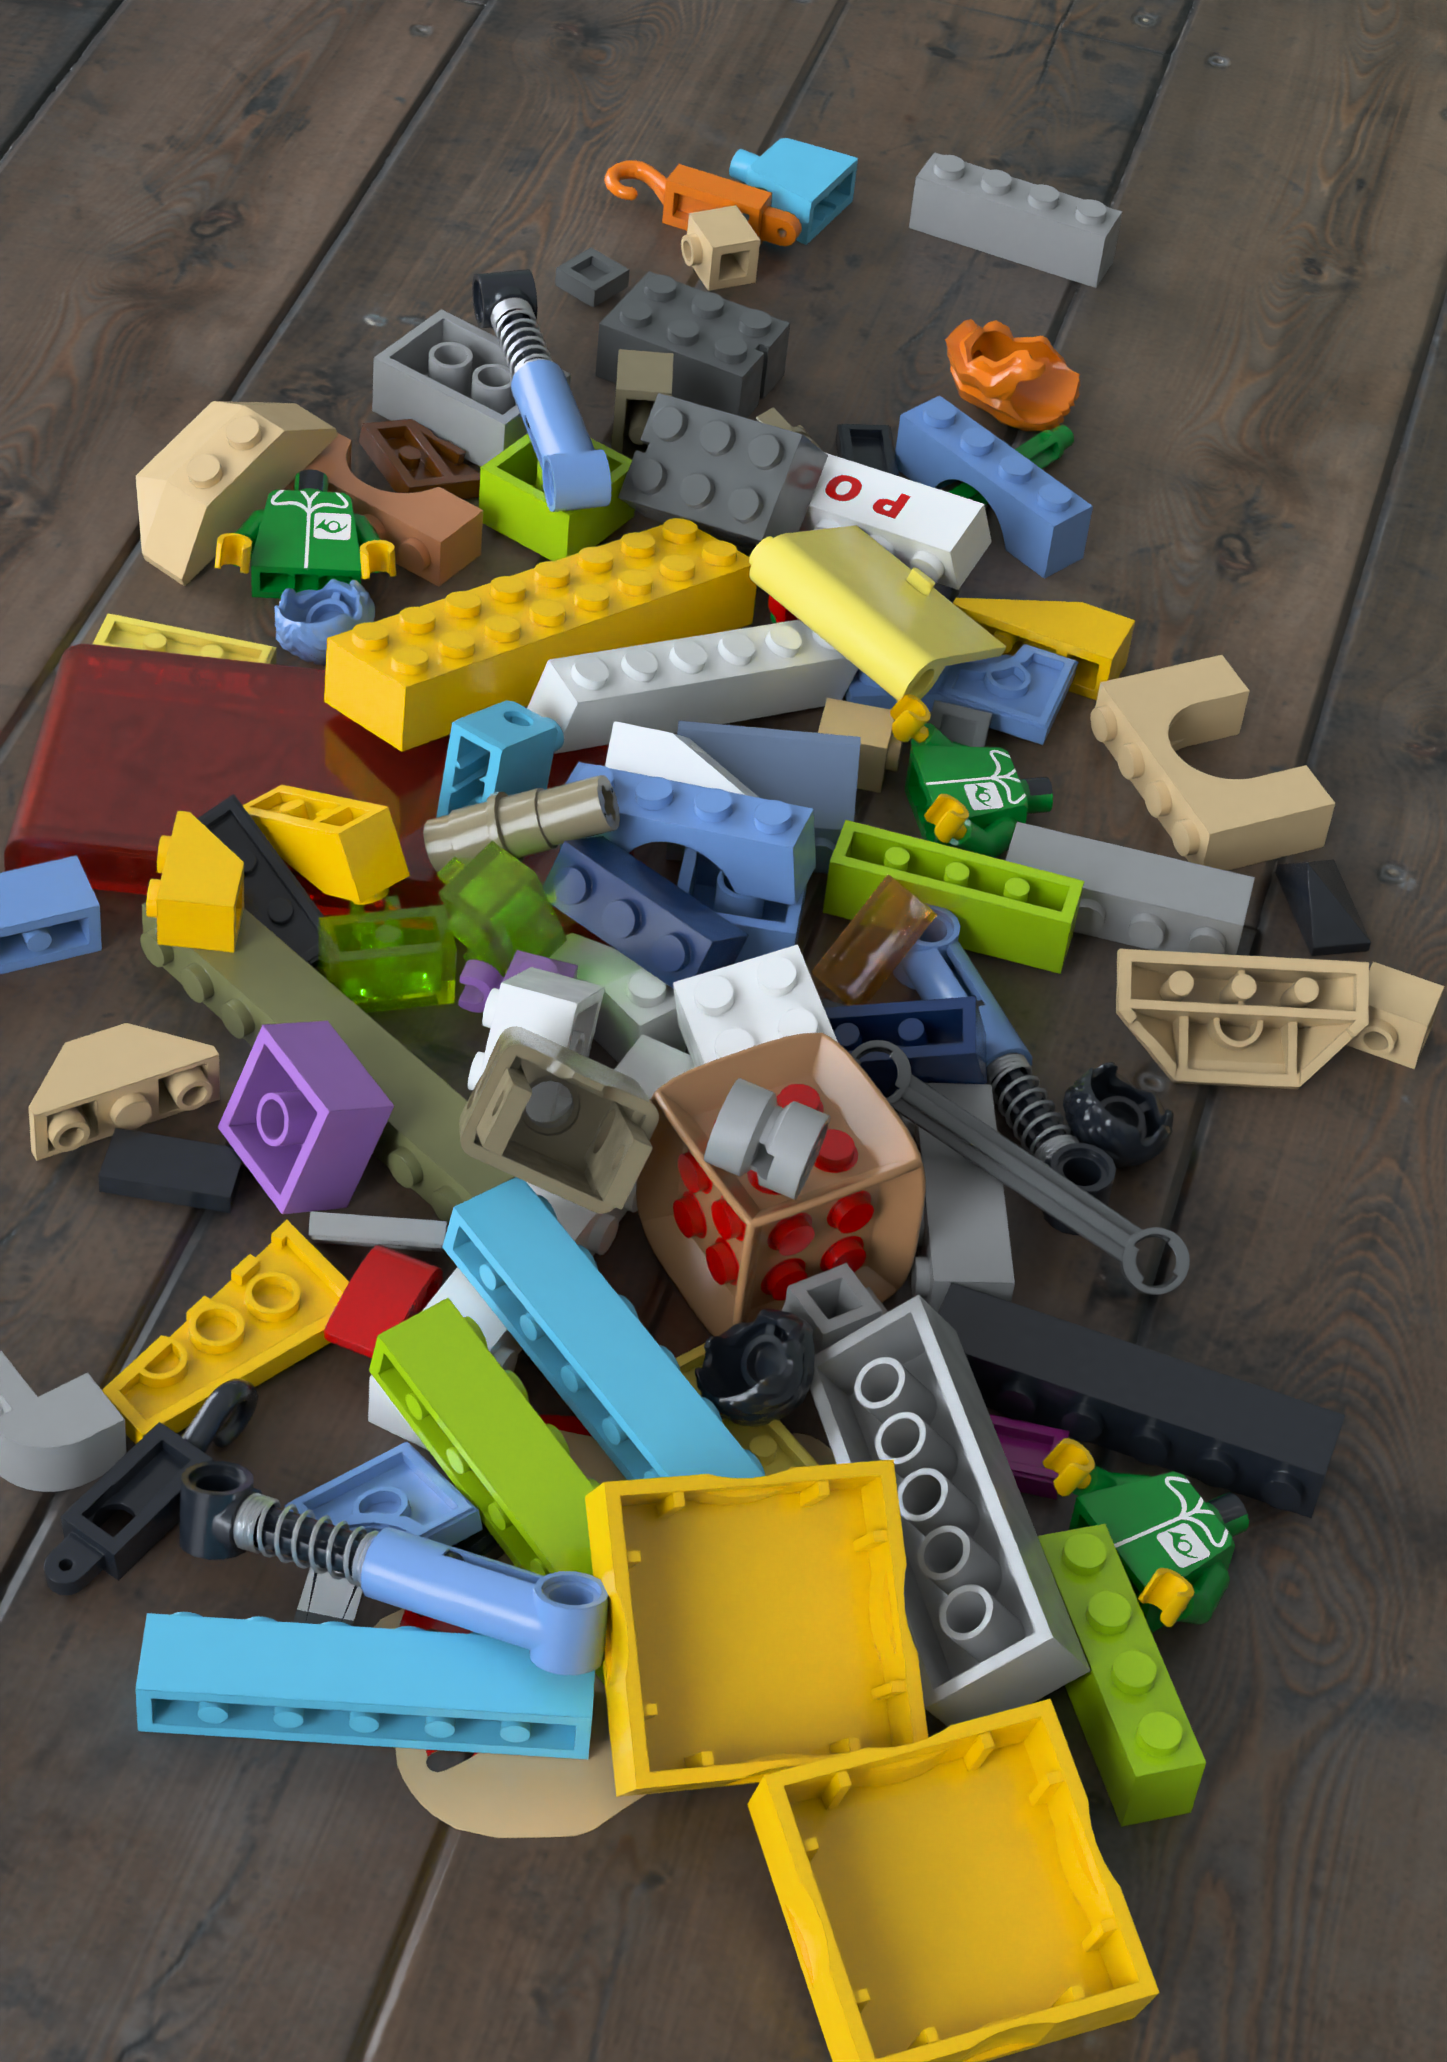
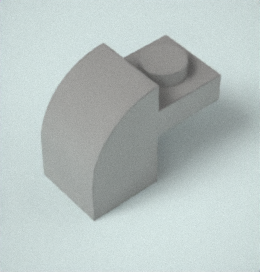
(59, 1436)

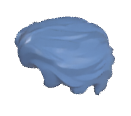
(312, 616)

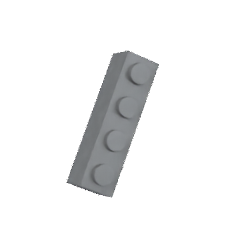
(1015, 219)
(1141, 894)
(964, 1212)

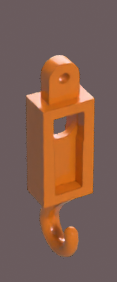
(694, 191)

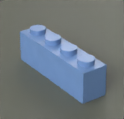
(47, 914)

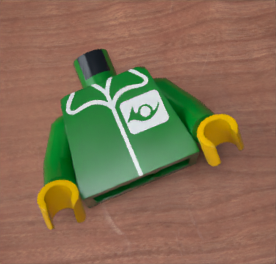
(305, 541)
(961, 791)
(1162, 1530)

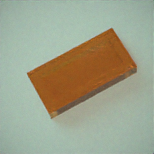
(874, 942)

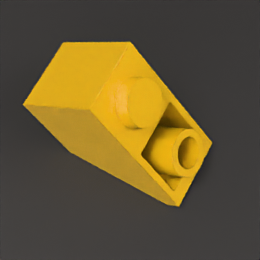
(199, 889)

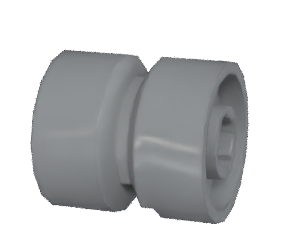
(766, 1138)

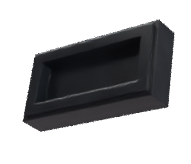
(867, 446)
(171, 1170)

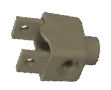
(584, 1155)

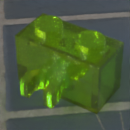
(498, 908)
(389, 956)

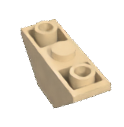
(119, 1081)

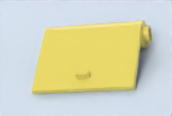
(870, 607)

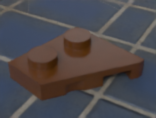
(417, 459)

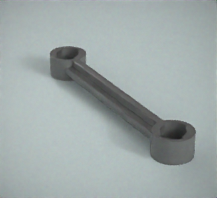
(1026, 1173)

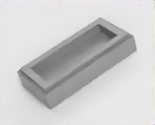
(376, 1230)

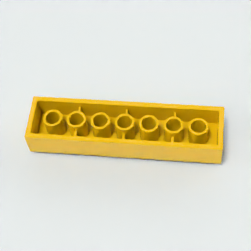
(492, 642)

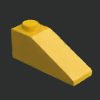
(1069, 629)
(333, 841)

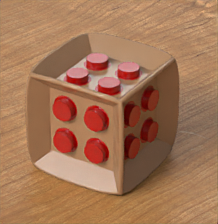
(741, 1244)

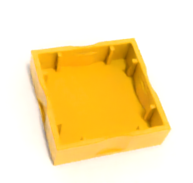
(752, 1623)
(951, 1894)

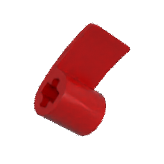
(380, 1296)

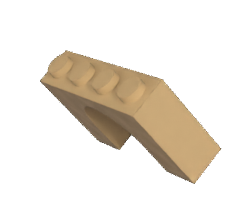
(1207, 816)

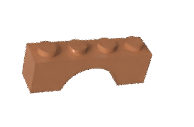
(430, 529)

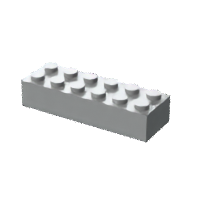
(975, 1571)

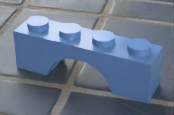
(1038, 515)
(755, 841)

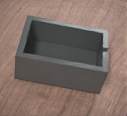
(720, 348)
(722, 473)

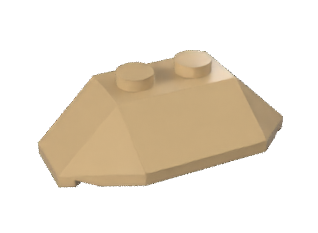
(219, 476)
(1240, 1014)

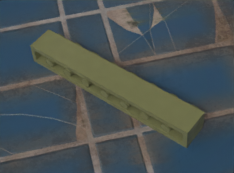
(275, 985)

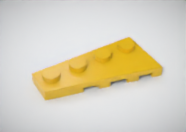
(247, 1331)

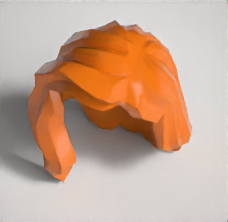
(1011, 378)

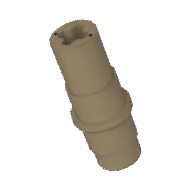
(524, 821)

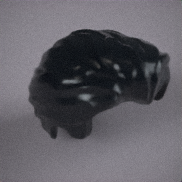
(1117, 1117)
(759, 1368)

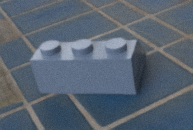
(790, 768)

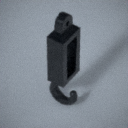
(147, 1487)

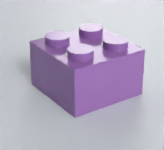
(305, 1116)

